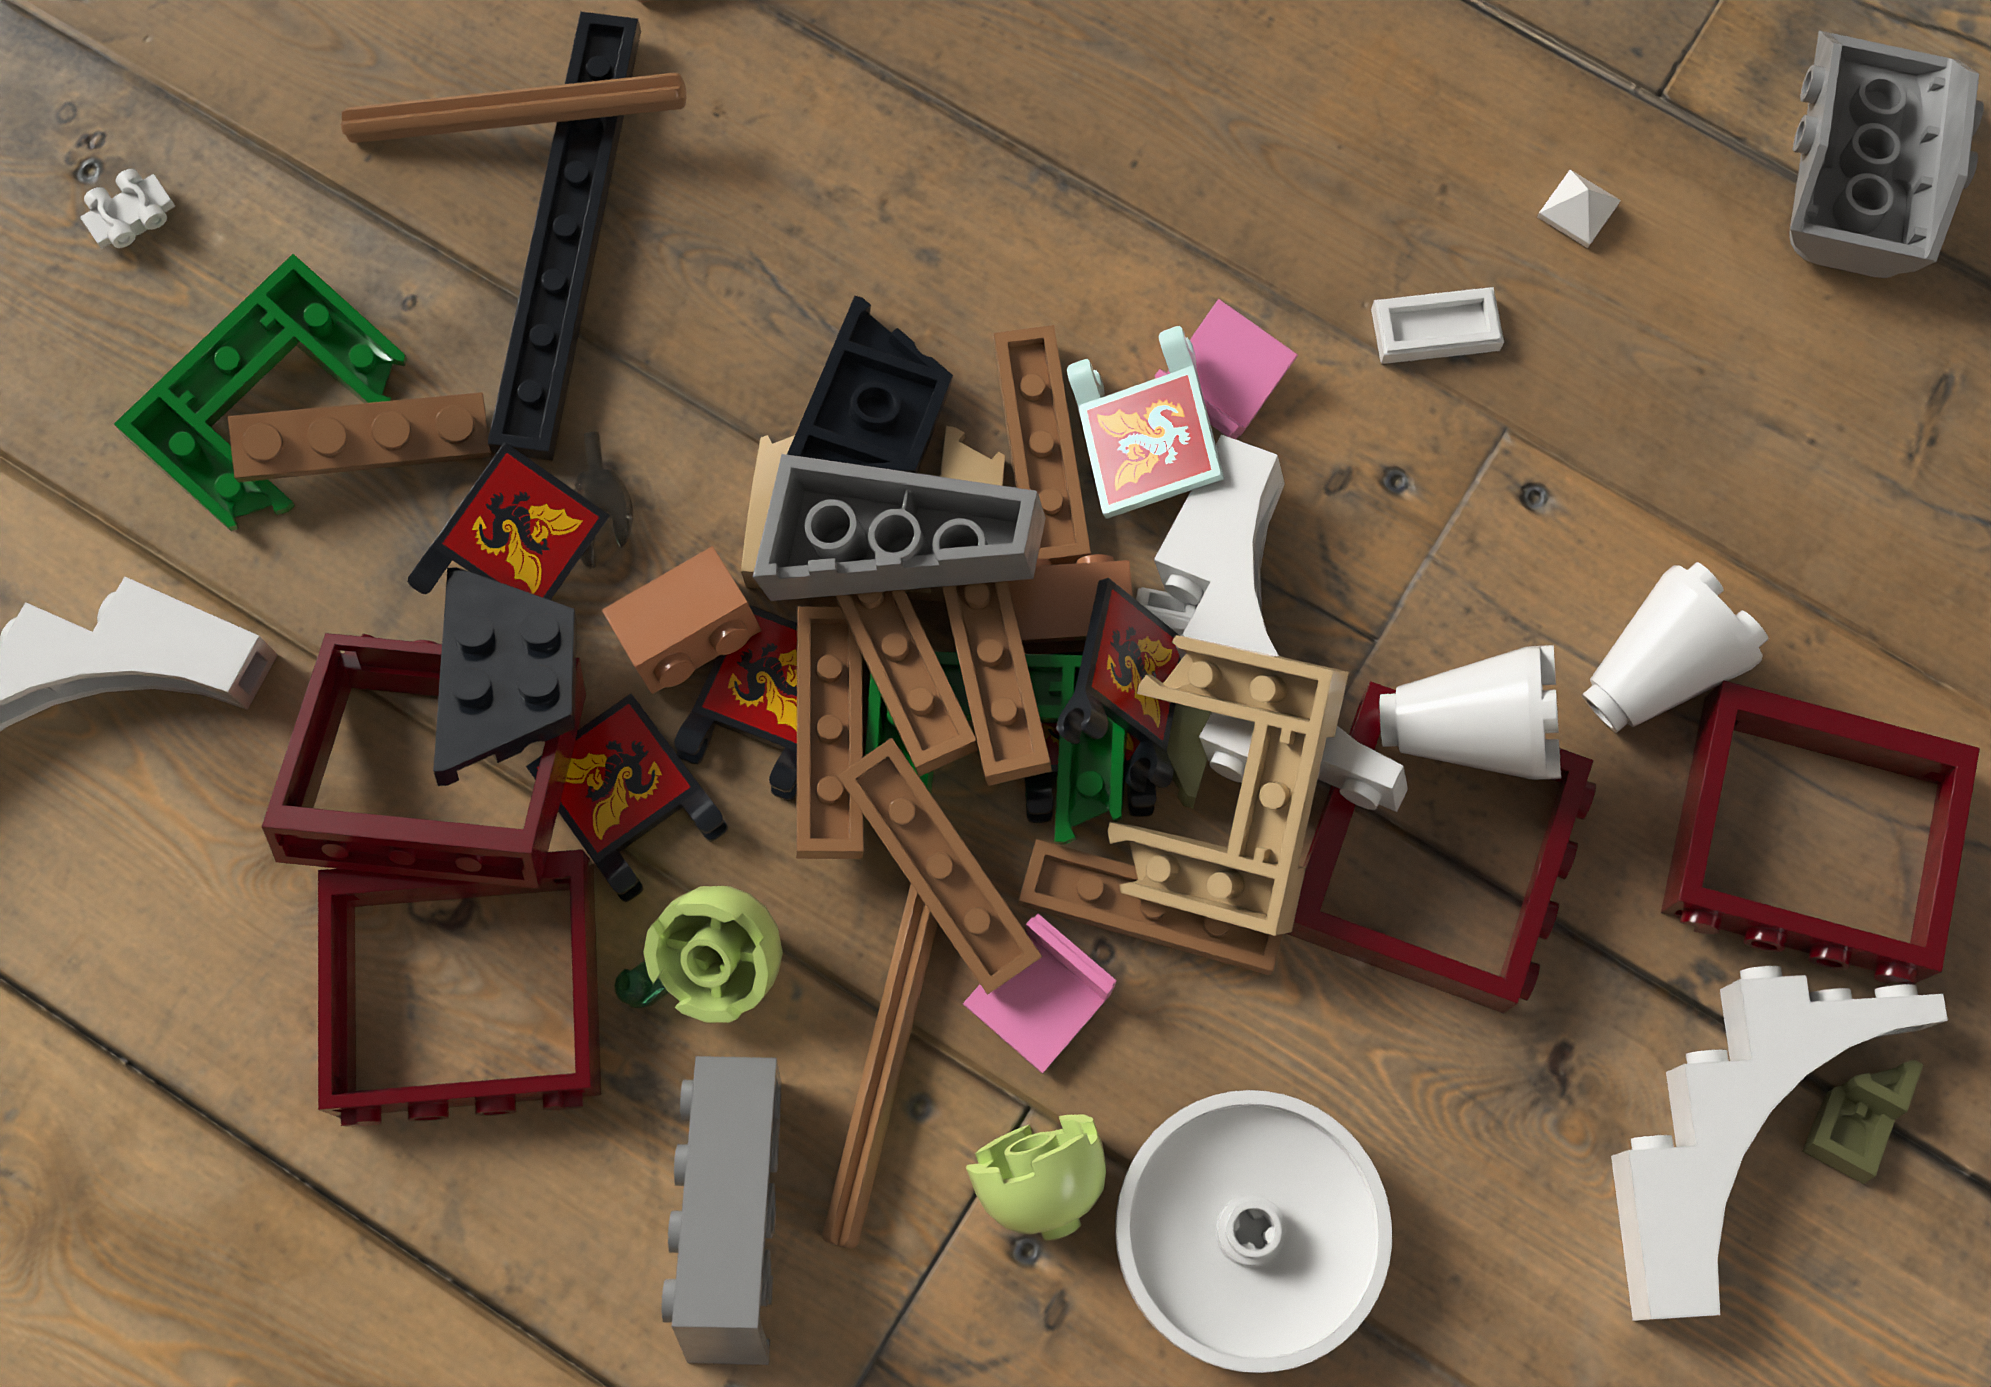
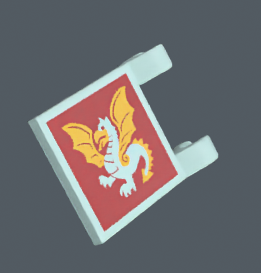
(1149, 436)

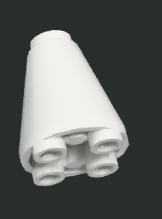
(1673, 650)
(1481, 715)

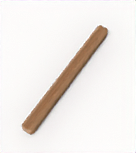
(514, 108)
(881, 1075)

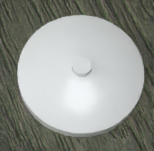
(1253, 1231)

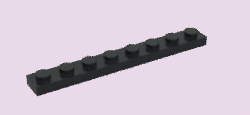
(562, 249)

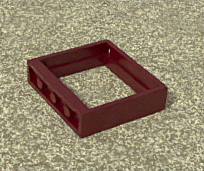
(1846, 737)
(392, 843)
(1413, 962)
(337, 1095)

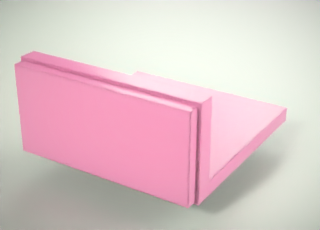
(1236, 367)
(1047, 1001)

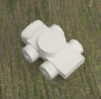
(128, 214)

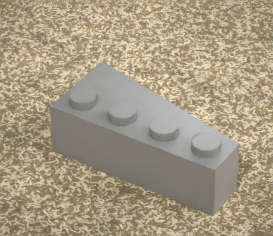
(890, 530)
(725, 1210)

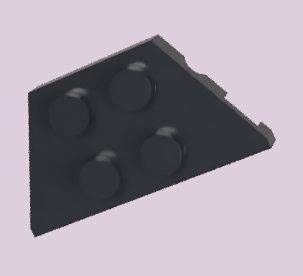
(873, 398)
(501, 673)

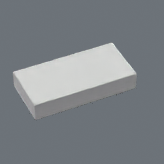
(1437, 325)

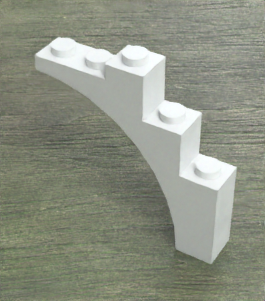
(1217, 560)
(136, 645)
(1677, 1195)

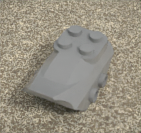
(1881, 155)

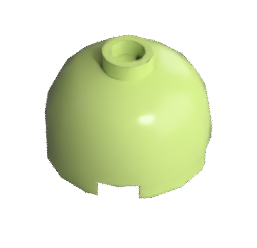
(714, 952)
(1042, 1177)

